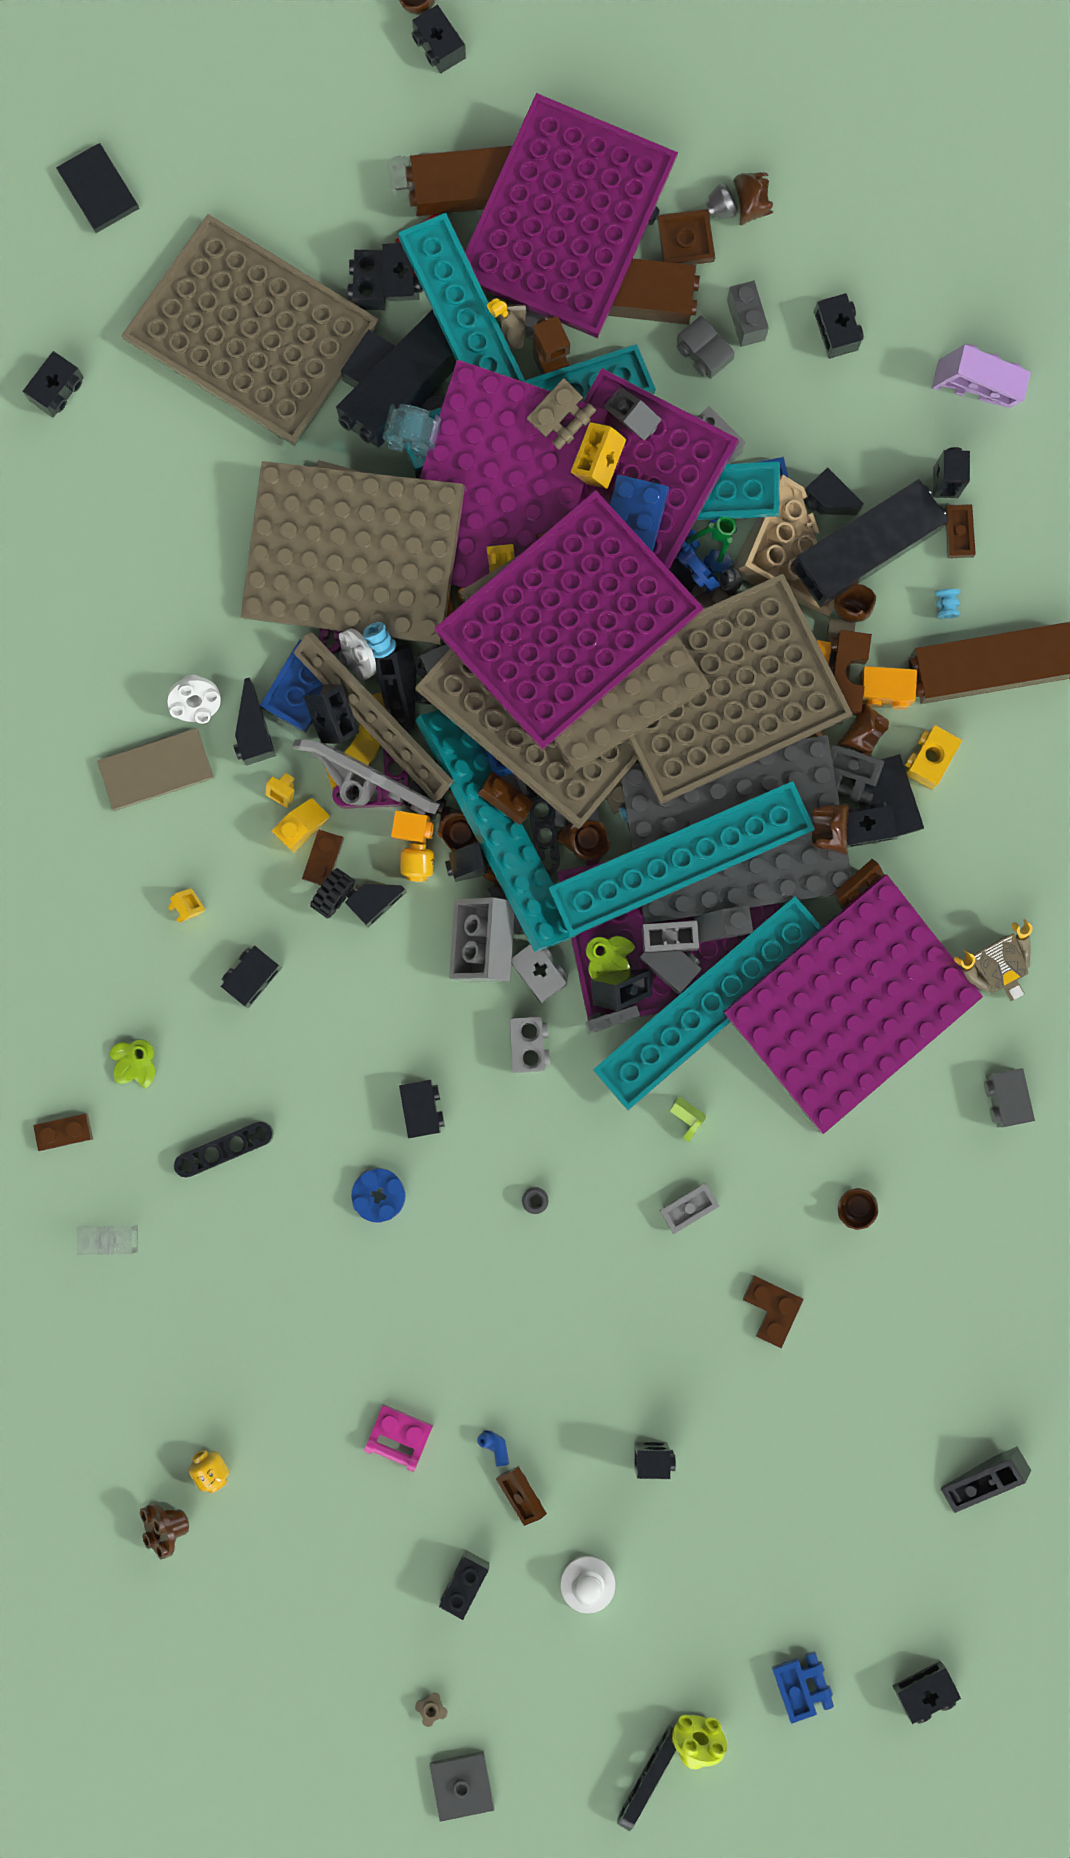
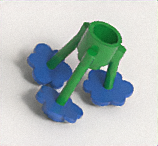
(722, 531)

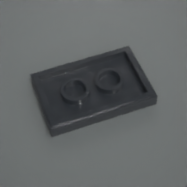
(97, 188)
(895, 790)

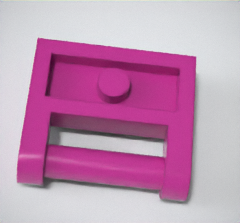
(401, 1429)

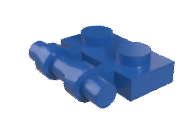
(794, 1690)

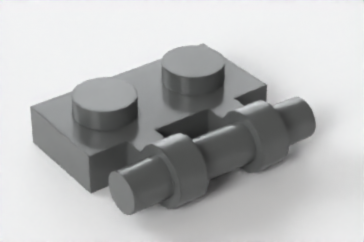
(857, 767)

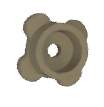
(423, 1707)

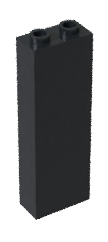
(401, 377)
(869, 542)

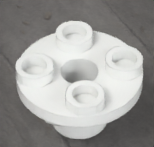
(357, 654)
(193, 699)
(587, 1584)

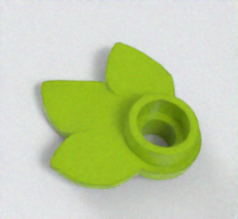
(612, 958)
(130, 1065)

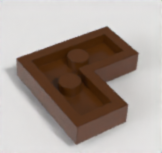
(780, 1308)

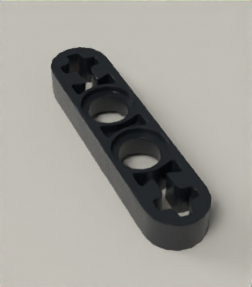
(544, 823)
(224, 1150)
(647, 1781)

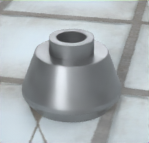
(722, 203)

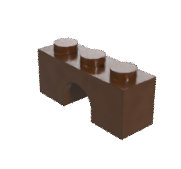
(550, 345)
(848, 649)

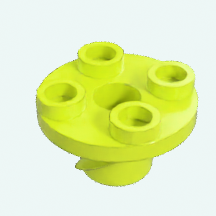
(699, 1741)

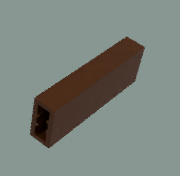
(454, 179)
(657, 292)
(992, 663)

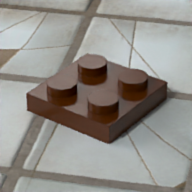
(686, 237)

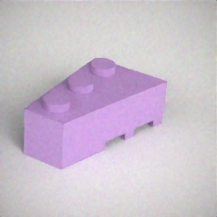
(983, 375)

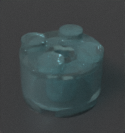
(411, 429)

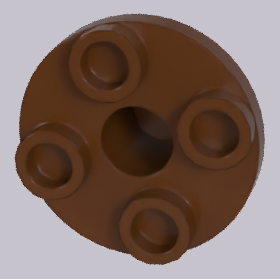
(163, 1528)

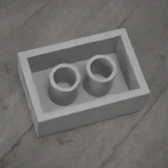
(482, 940)

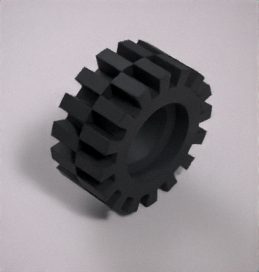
(332, 893)

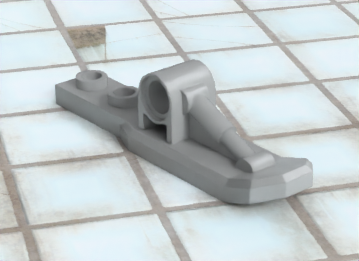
(353, 773)

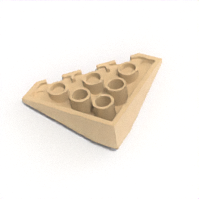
(778, 541)

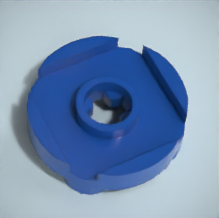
(699, 570)
(364, 1202)

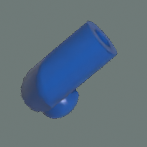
(496, 1444)

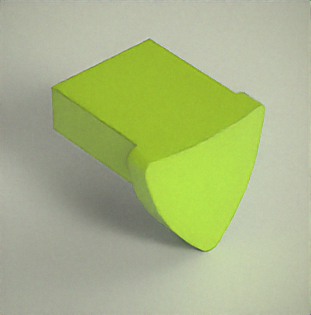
(689, 1115)

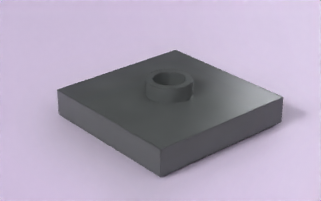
(461, 1786)

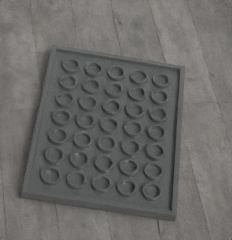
(762, 880)

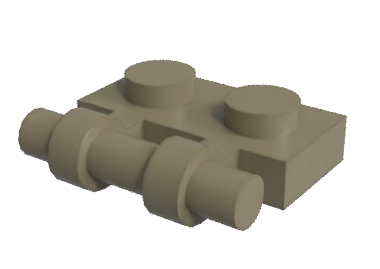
(555, 408)

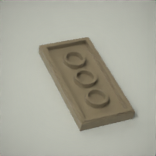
(155, 769)

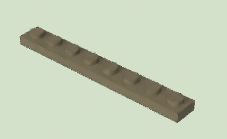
(375, 718)

